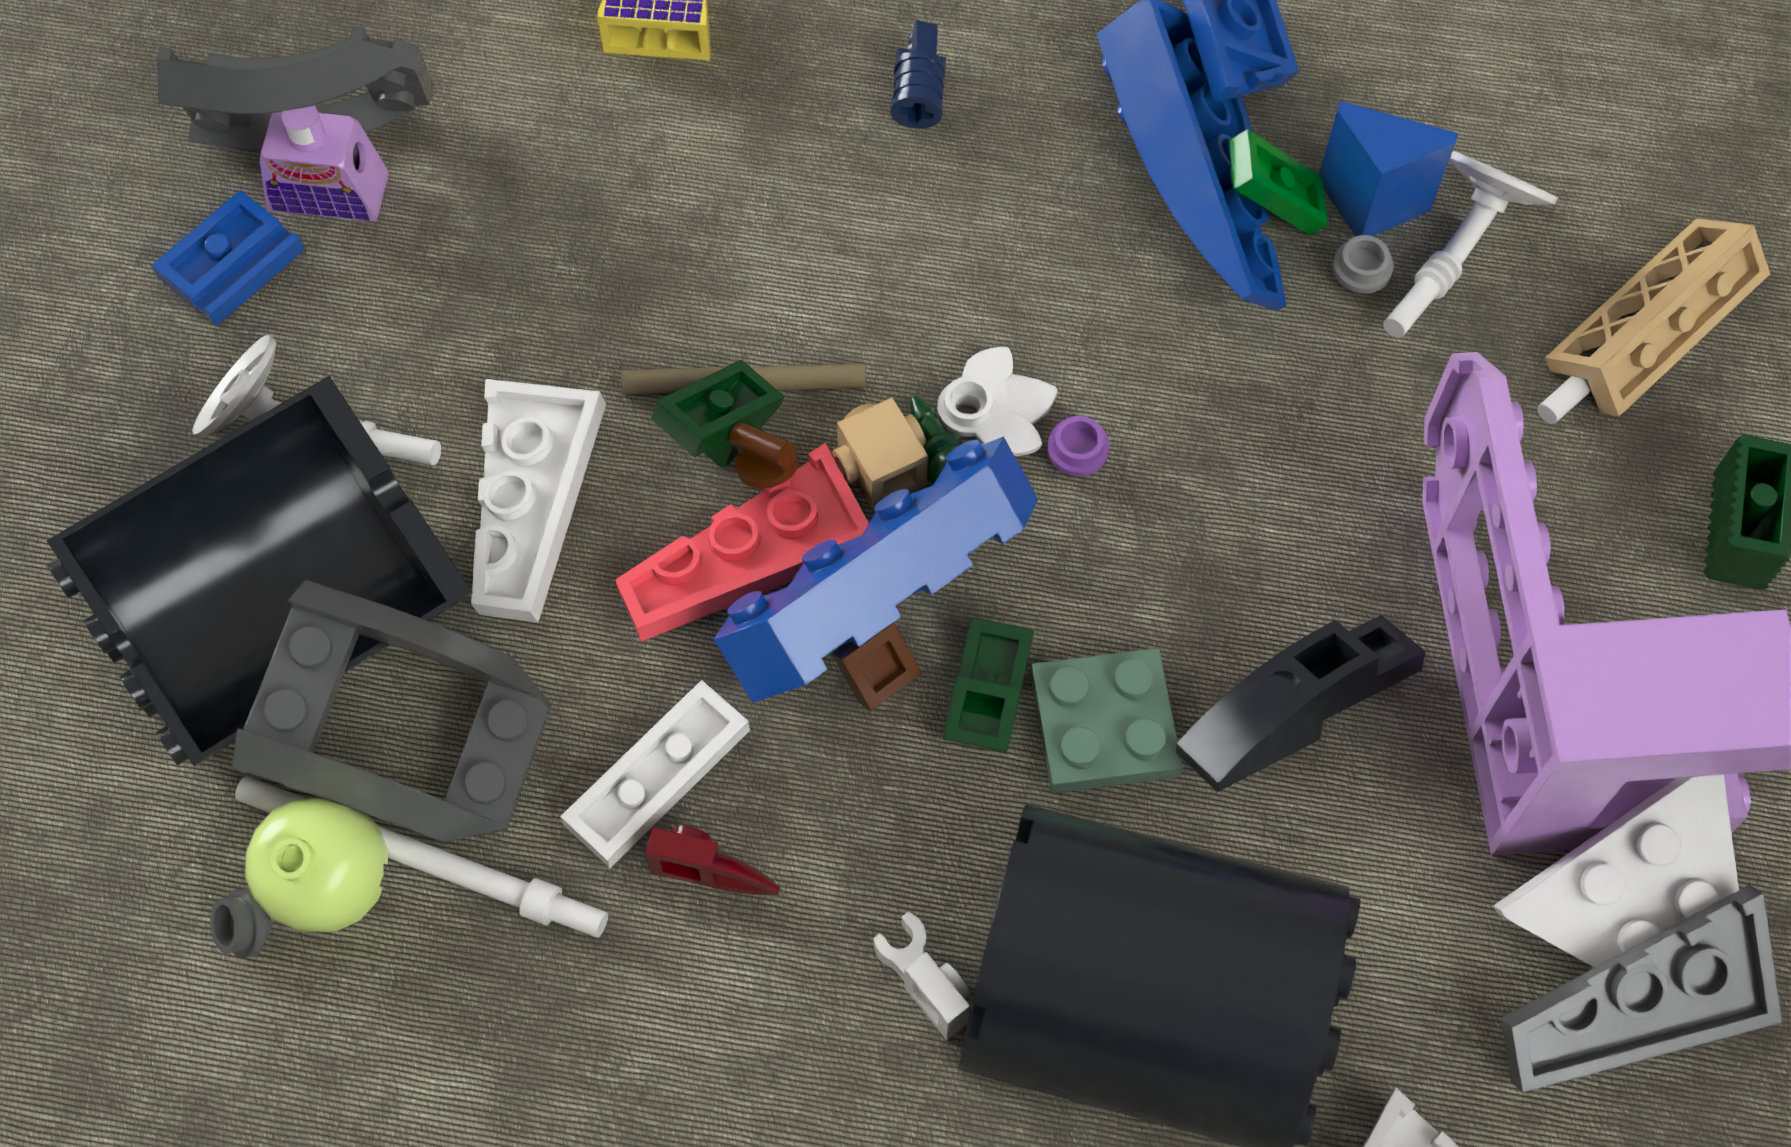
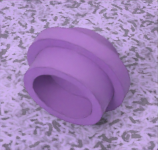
(1078, 446)

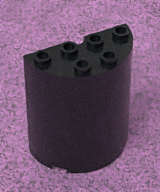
(205, 556)
(1161, 981)

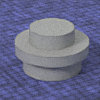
(1363, 264)

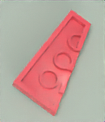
(743, 549)

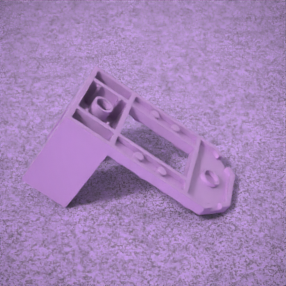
(1587, 710)

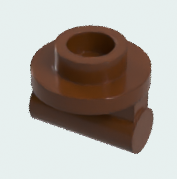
(762, 457)

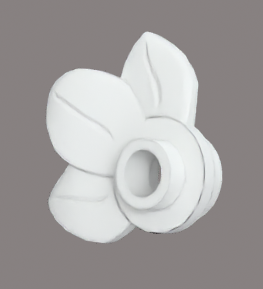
(1005, 402)

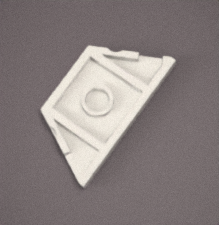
(1634, 875)

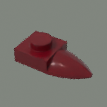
(691, 857)

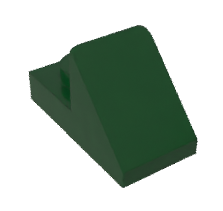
(709, 408)

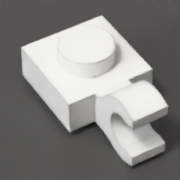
(936, 990)

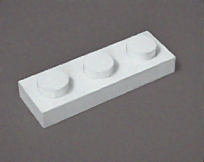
(655, 773)

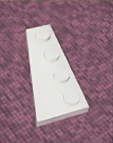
(533, 472)

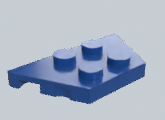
(1241, 45)

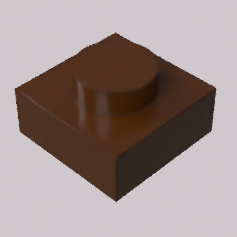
(877, 666)

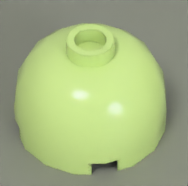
(316, 865)

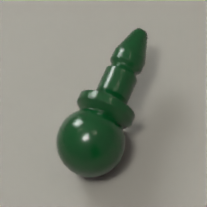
(938, 441)

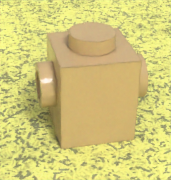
(881, 450)

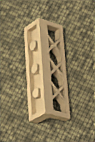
(1671, 314)

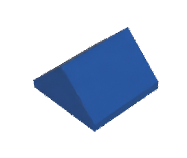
(1383, 167)

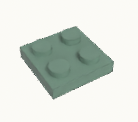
(1105, 720)

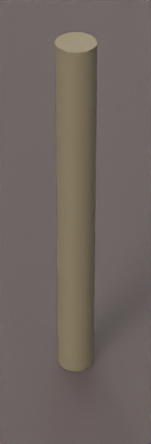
(780, 377)

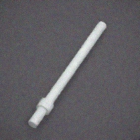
(536, 900)

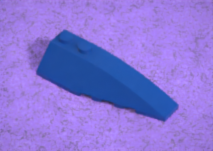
(1187, 145)

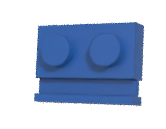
(228, 257)

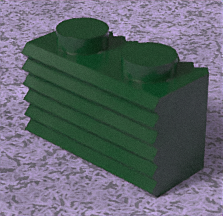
(1750, 513)

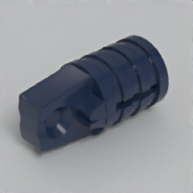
(919, 79)

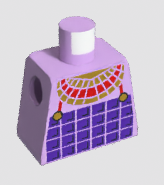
(321, 166)

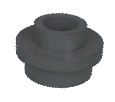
(239, 924)

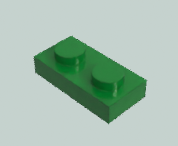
(1277, 182)

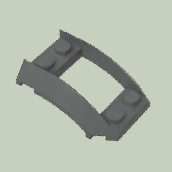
(236, 96)
(302, 687)

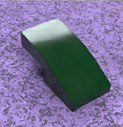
(988, 685)

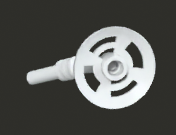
(1444, 267)
(248, 396)

